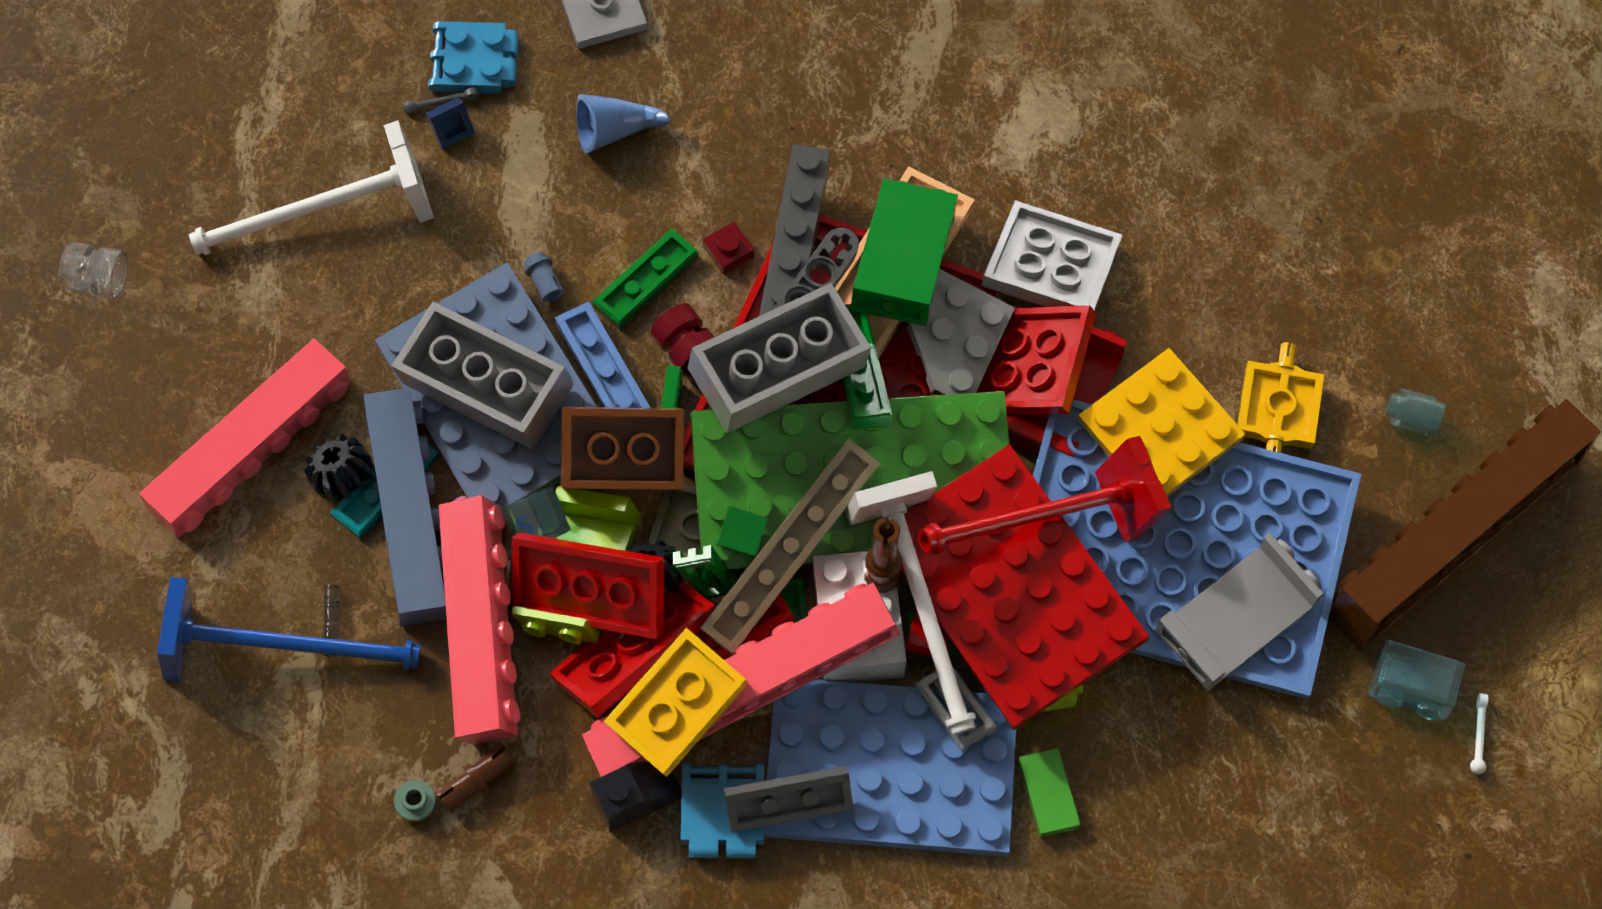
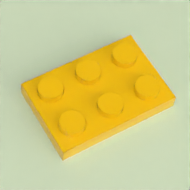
(676, 702)

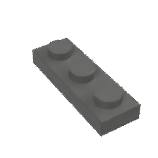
(788, 799)

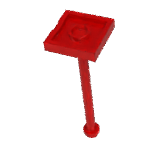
(1126, 486)

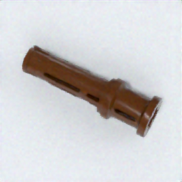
(883, 559)

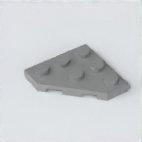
(959, 335)

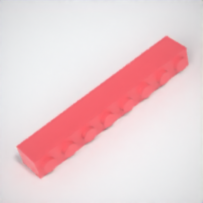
(779, 664)

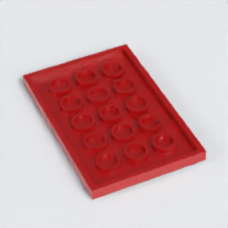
(1020, 601)

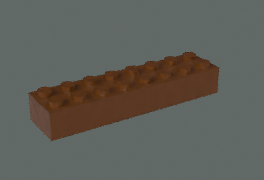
(1462, 523)

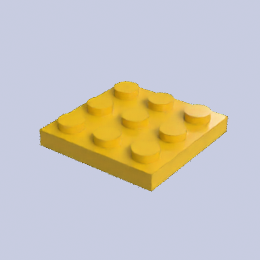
(1171, 413)

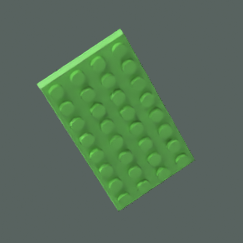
(780, 455)

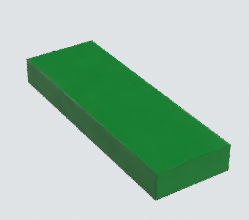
(645, 279)

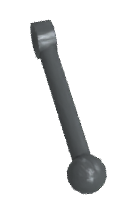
(469, 95)

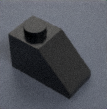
(633, 793)

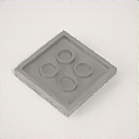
(1051, 258)

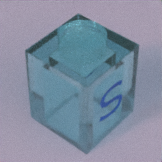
(537, 515)

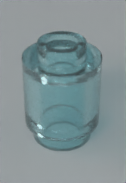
(1415, 411)

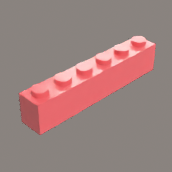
(246, 439)
(478, 620)

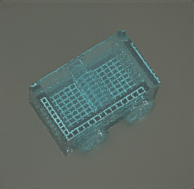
(1416, 680)

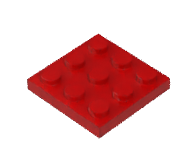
(1040, 359)

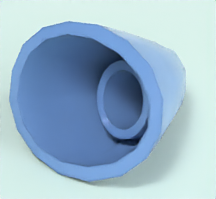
(610, 119)

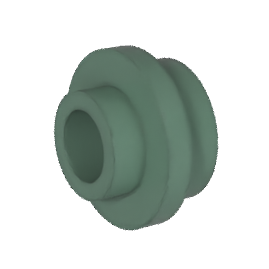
(419, 811)

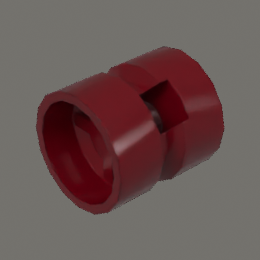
(678, 333)

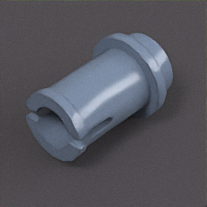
(540, 270)

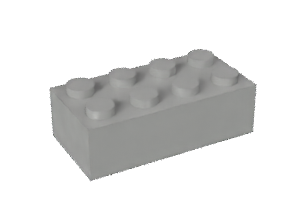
(778, 357)
(483, 375)

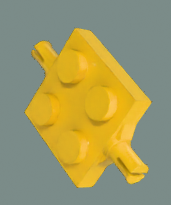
(1280, 402)

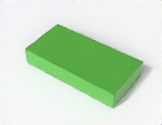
(1049, 792)

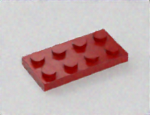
(589, 582)
(609, 669)

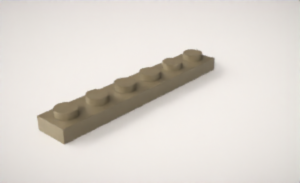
(789, 546)

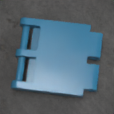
(474, 57)
(706, 816)

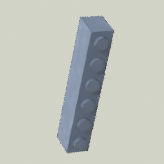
(406, 505)

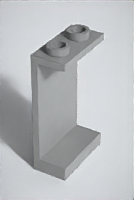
(1240, 612)

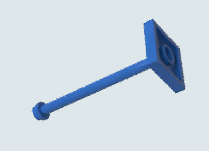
(180, 630)

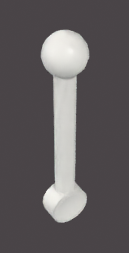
(1478, 766)

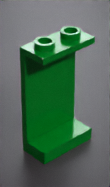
(903, 252)

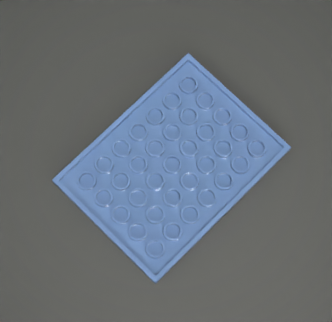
(1209, 531)

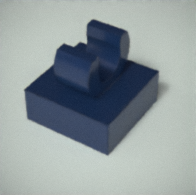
(450, 123)

